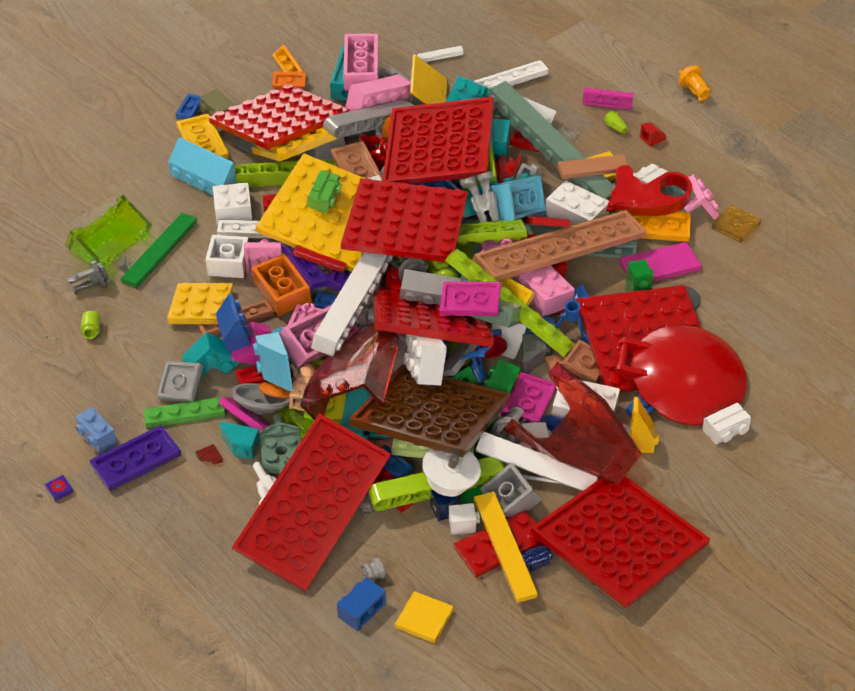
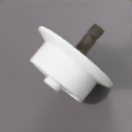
(450, 473)

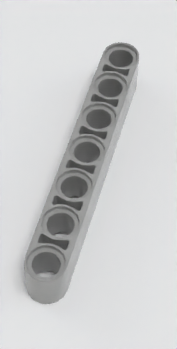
(361, 120)

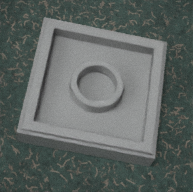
(179, 381)

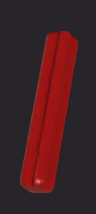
(320, 259)

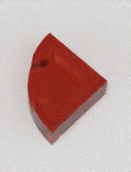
(209, 454)

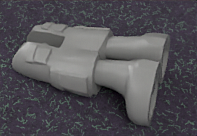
(483, 202)

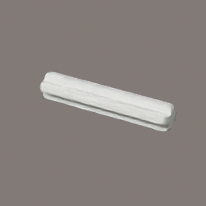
(441, 54)

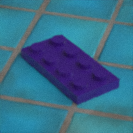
(135, 457)

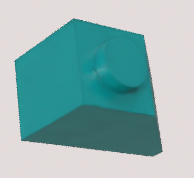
(240, 439)

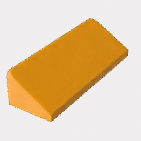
(287, 61)

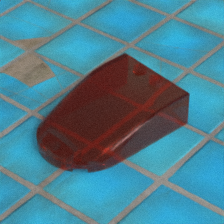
(362, 362)

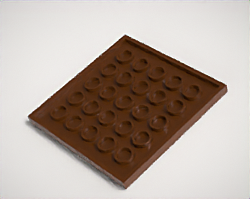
(432, 415)

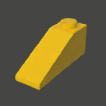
(643, 428)

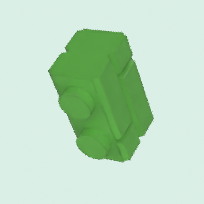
(324, 191)

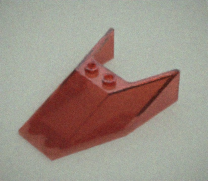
(588, 435)

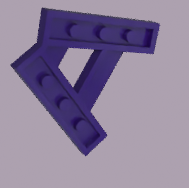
(313, 275)

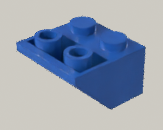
(232, 324)

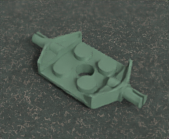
(276, 439)

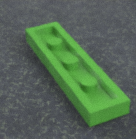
(183, 412)

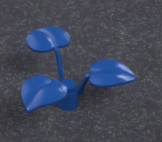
(571, 313)
(477, 368)

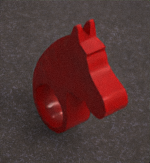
(647, 198)

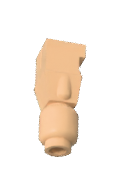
(299, 386)

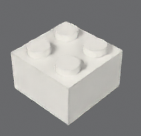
(232, 202)
(226, 256)

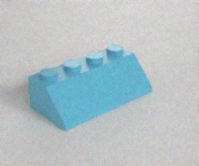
(200, 166)

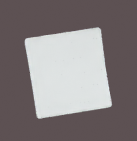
(512, 336)

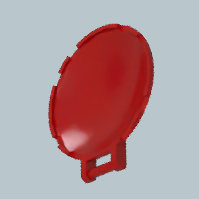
(684, 372)

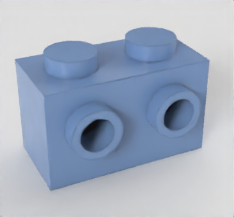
(96, 430)

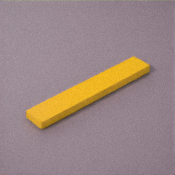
(505, 547)

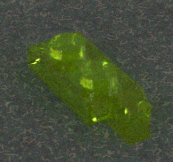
(293, 418)

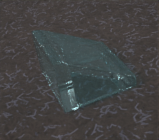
(673, 191)

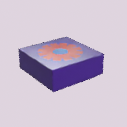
(59, 488)

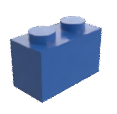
(361, 603)

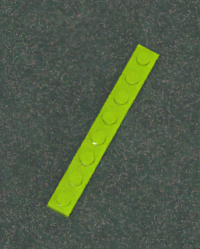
(527, 316)

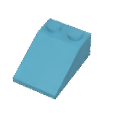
(519, 198)
(273, 360)

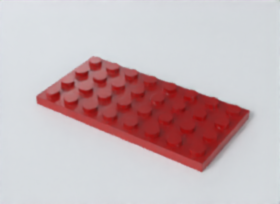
(311, 502)

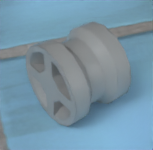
(373, 570)

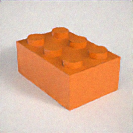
(281, 284)

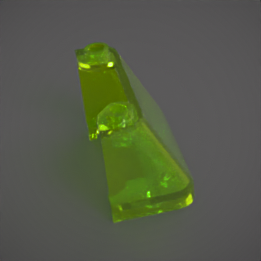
(109, 233)

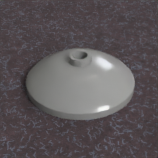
(253, 399)

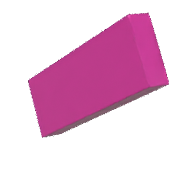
(608, 98)
(243, 414)

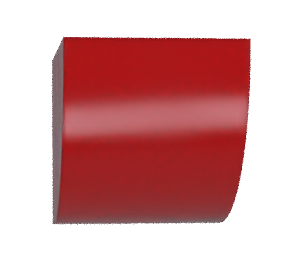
(651, 134)

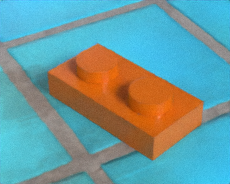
(294, 78)

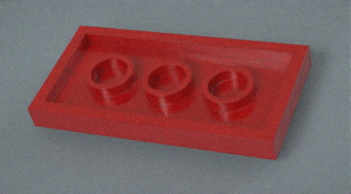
(478, 550)

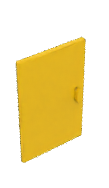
(427, 82)

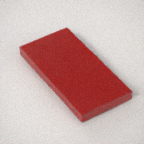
(547, 221)

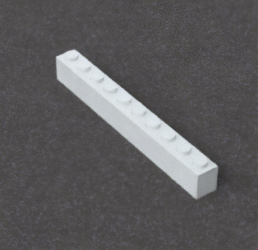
(350, 303)

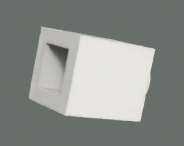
(463, 519)

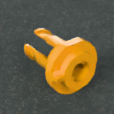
(691, 78)

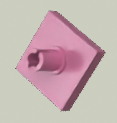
(260, 252)

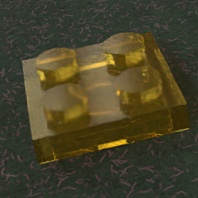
(736, 224)

